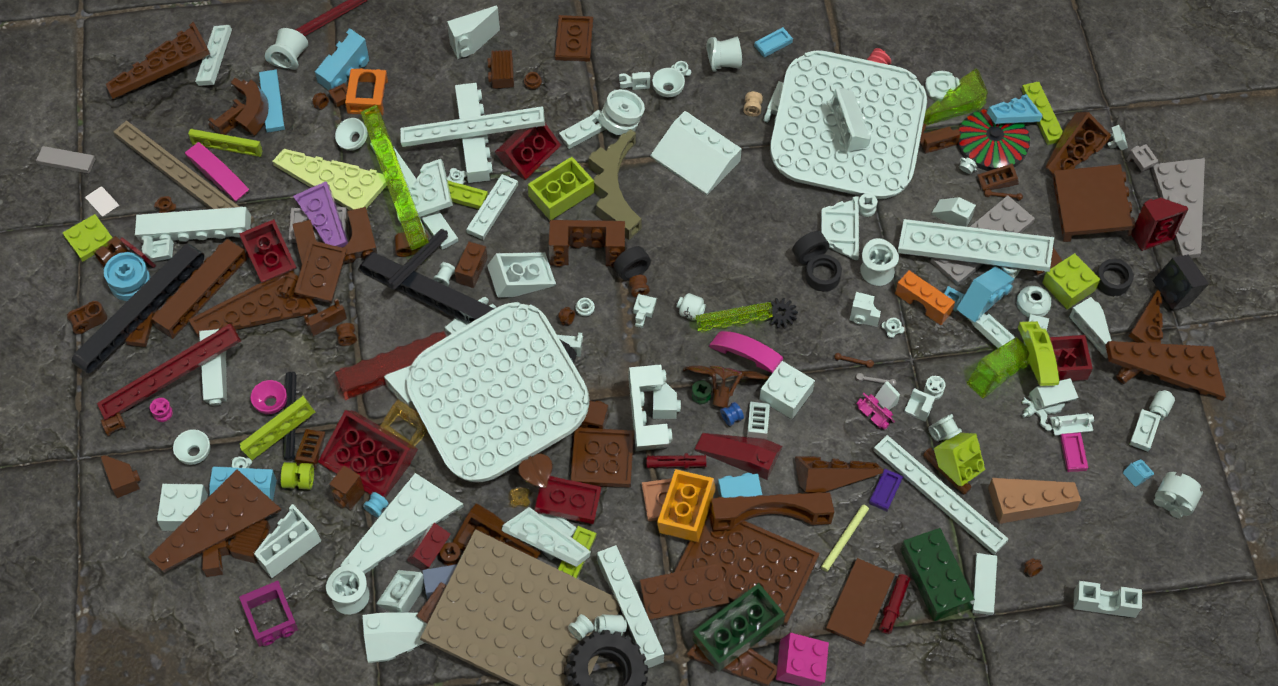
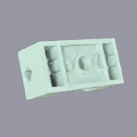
(641, 380)

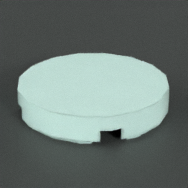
(939, 84)

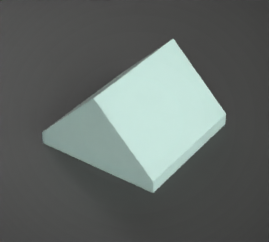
(402, 592)

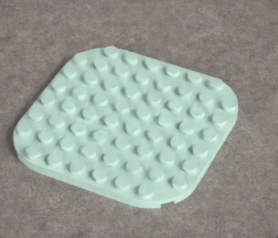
(807, 138)
(497, 392)

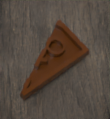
(1149, 325)

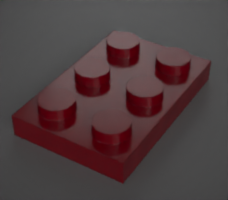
(569, 500)

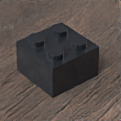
(1180, 282)

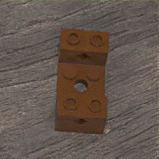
(585, 234)

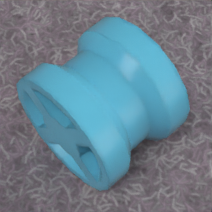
(375, 504)

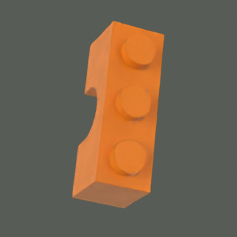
(937, 304)

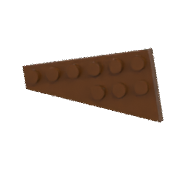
(163, 60)
(1173, 363)
(221, 516)

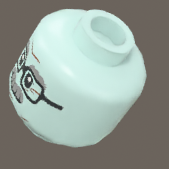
(691, 306)

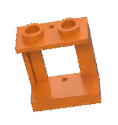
(357, 105)

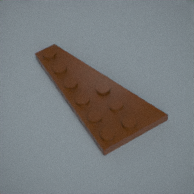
(254, 307)

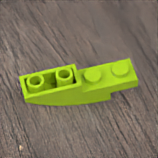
(1041, 353)

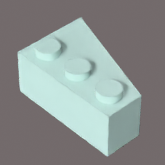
(287, 543)

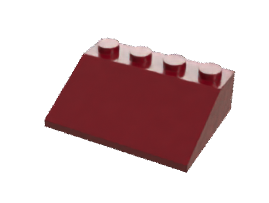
(368, 451)

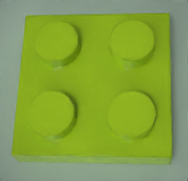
(87, 237)

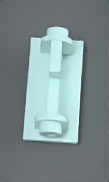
(1072, 423)

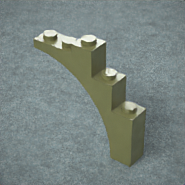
(607, 166)

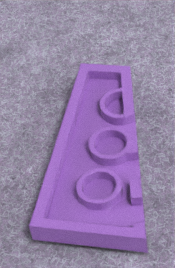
(323, 213)

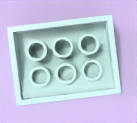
(696, 153)

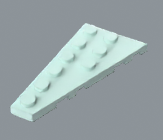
(402, 522)

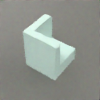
(919, 405)

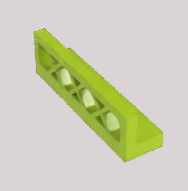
(277, 428)

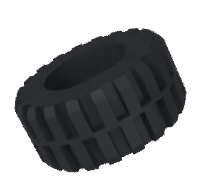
(609, 645)

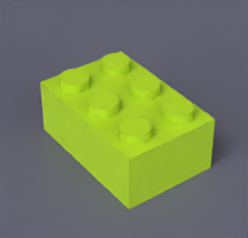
(561, 188)

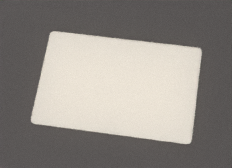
(102, 201)

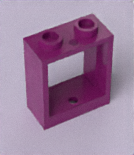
(260, 597)

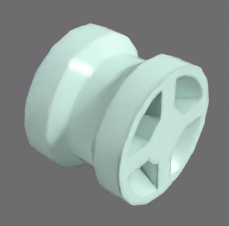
(868, 209)
(937, 383)
(581, 627)

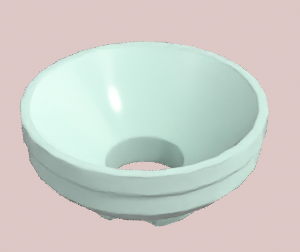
(671, 77)
(345, 132)
(1029, 306)
(188, 440)

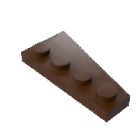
(747, 666)

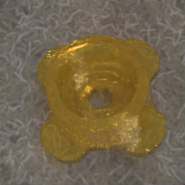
(515, 493)

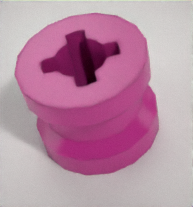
(161, 404)

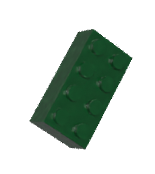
(937, 574)
(738, 627)

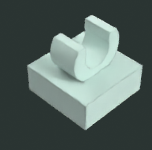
(1119, 138)

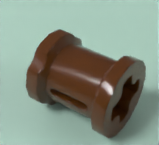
(113, 424)

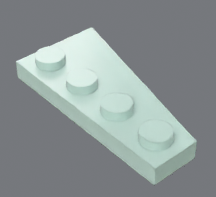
(542, 534)

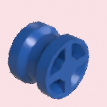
(732, 414)

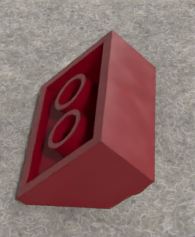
(527, 150)
(1158, 222)

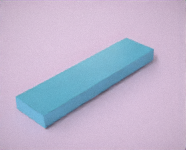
(270, 87)

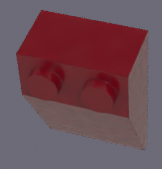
(267, 251)

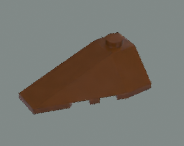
(491, 525)

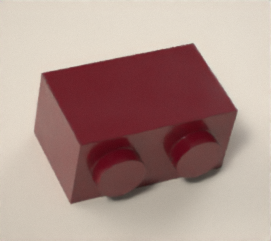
(428, 546)

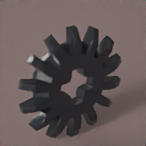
(788, 314)

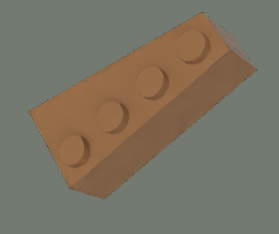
(1031, 498)

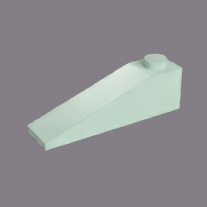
(391, 634)

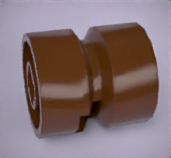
(113, 247)

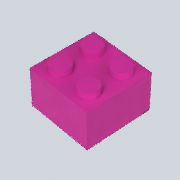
(802, 660)

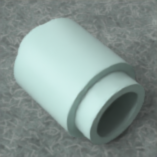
(1162, 403)
(611, 623)

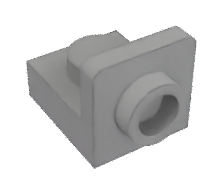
(1142, 157)

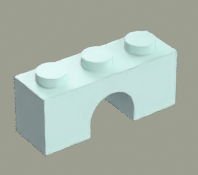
(1121, 602)

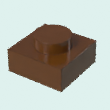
(338, 94)

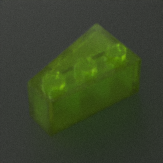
(998, 367)

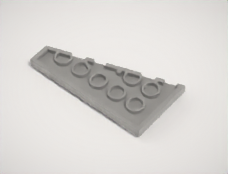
(1184, 184)

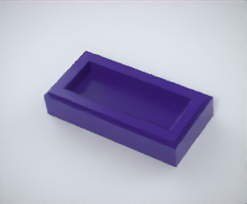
(886, 490)

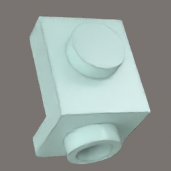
(158, 250)

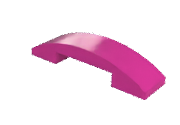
(748, 348)

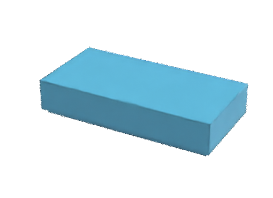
(773, 42)

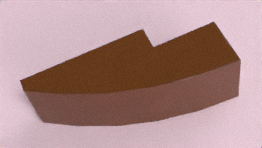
(213, 558)

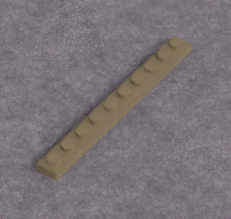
(173, 168)

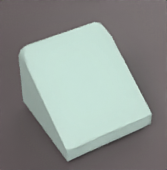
(887, 396)

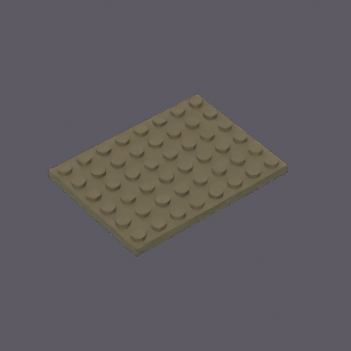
(513, 614)

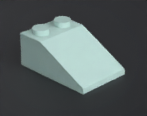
(473, 31)
(520, 273)

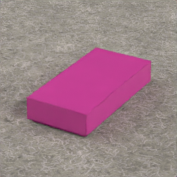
(1074, 452)

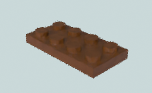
(684, 591)

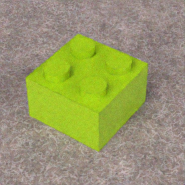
(1071, 281)

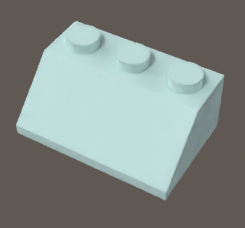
(850, 120)

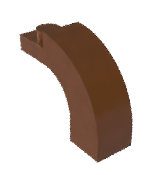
(256, 106)

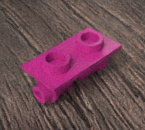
(881, 416)

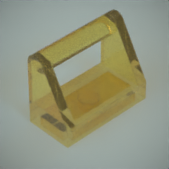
(410, 416)

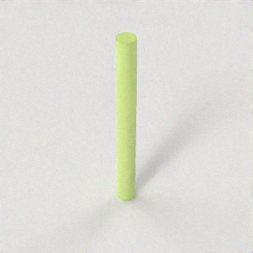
(844, 538)

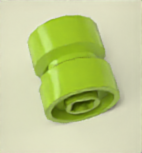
(290, 474)

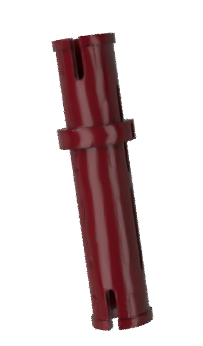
(677, 461)
(892, 612)

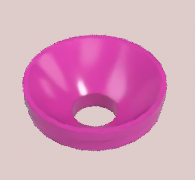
(266, 390)

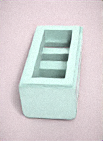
(754, 432)

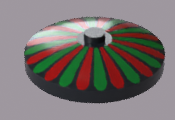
(992, 143)

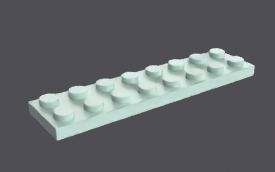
(976, 245)

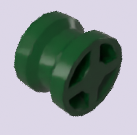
(701, 397)

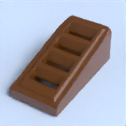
(1002, 171)
(300, 458)

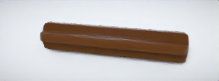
(930, 455)

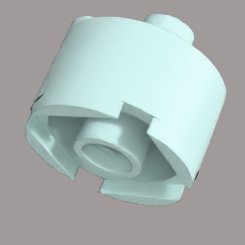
(1178, 494)

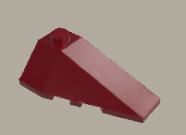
(745, 453)

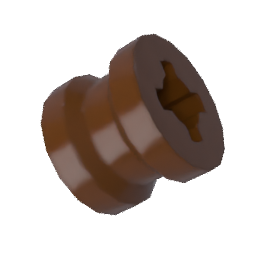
(639, 285)
(346, 334)
(452, 558)

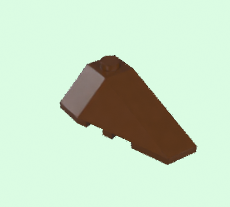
(1078, 141)
(823, 476)

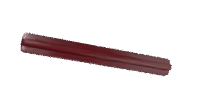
(329, 16)

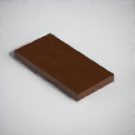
(860, 602)

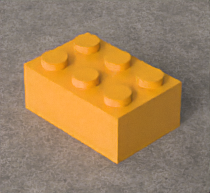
(686, 505)

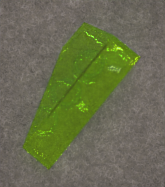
(962, 100)

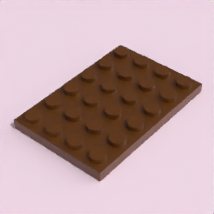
(753, 557)

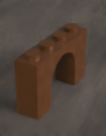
(360, 244)

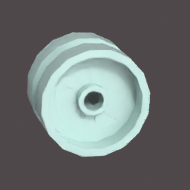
(621, 111)

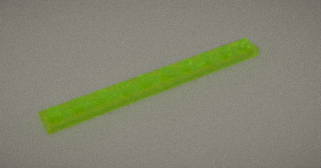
(394, 178)

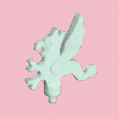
(1042, 413)

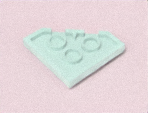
(431, 189)

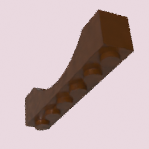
(811, 508)

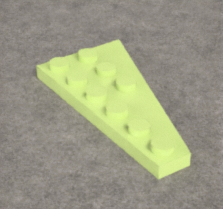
(348, 183)

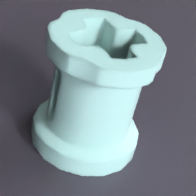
(445, 273)

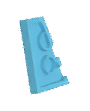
(1015, 111)

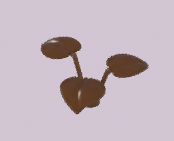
(722, 393)
(536, 470)

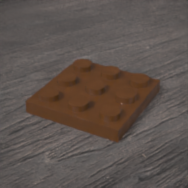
(602, 457)

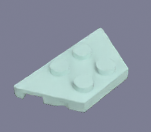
(841, 227)

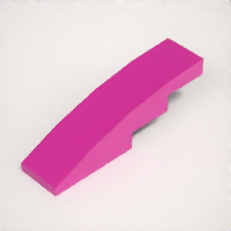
(217, 171)

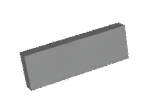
(65, 159)

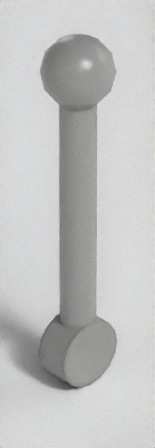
(860, 377)

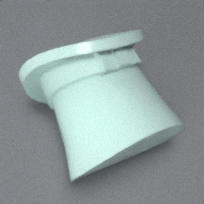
(286, 49)
(724, 53)
(879, 262)
(348, 589)

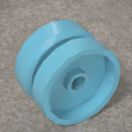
(126, 274)

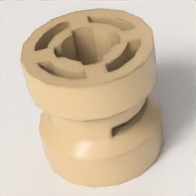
(753, 104)

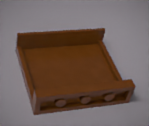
(1092, 200)

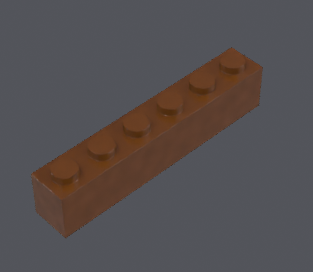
(199, 288)

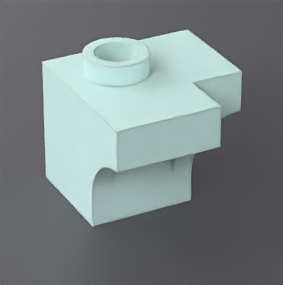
(864, 310)

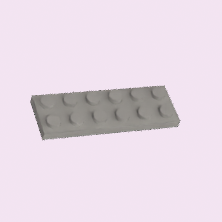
(1006, 217)

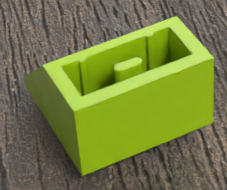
(960, 457)

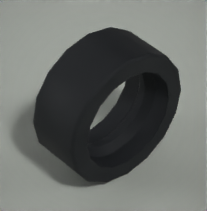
(810, 246)
(823, 260)
(632, 262)
(1119, 266)

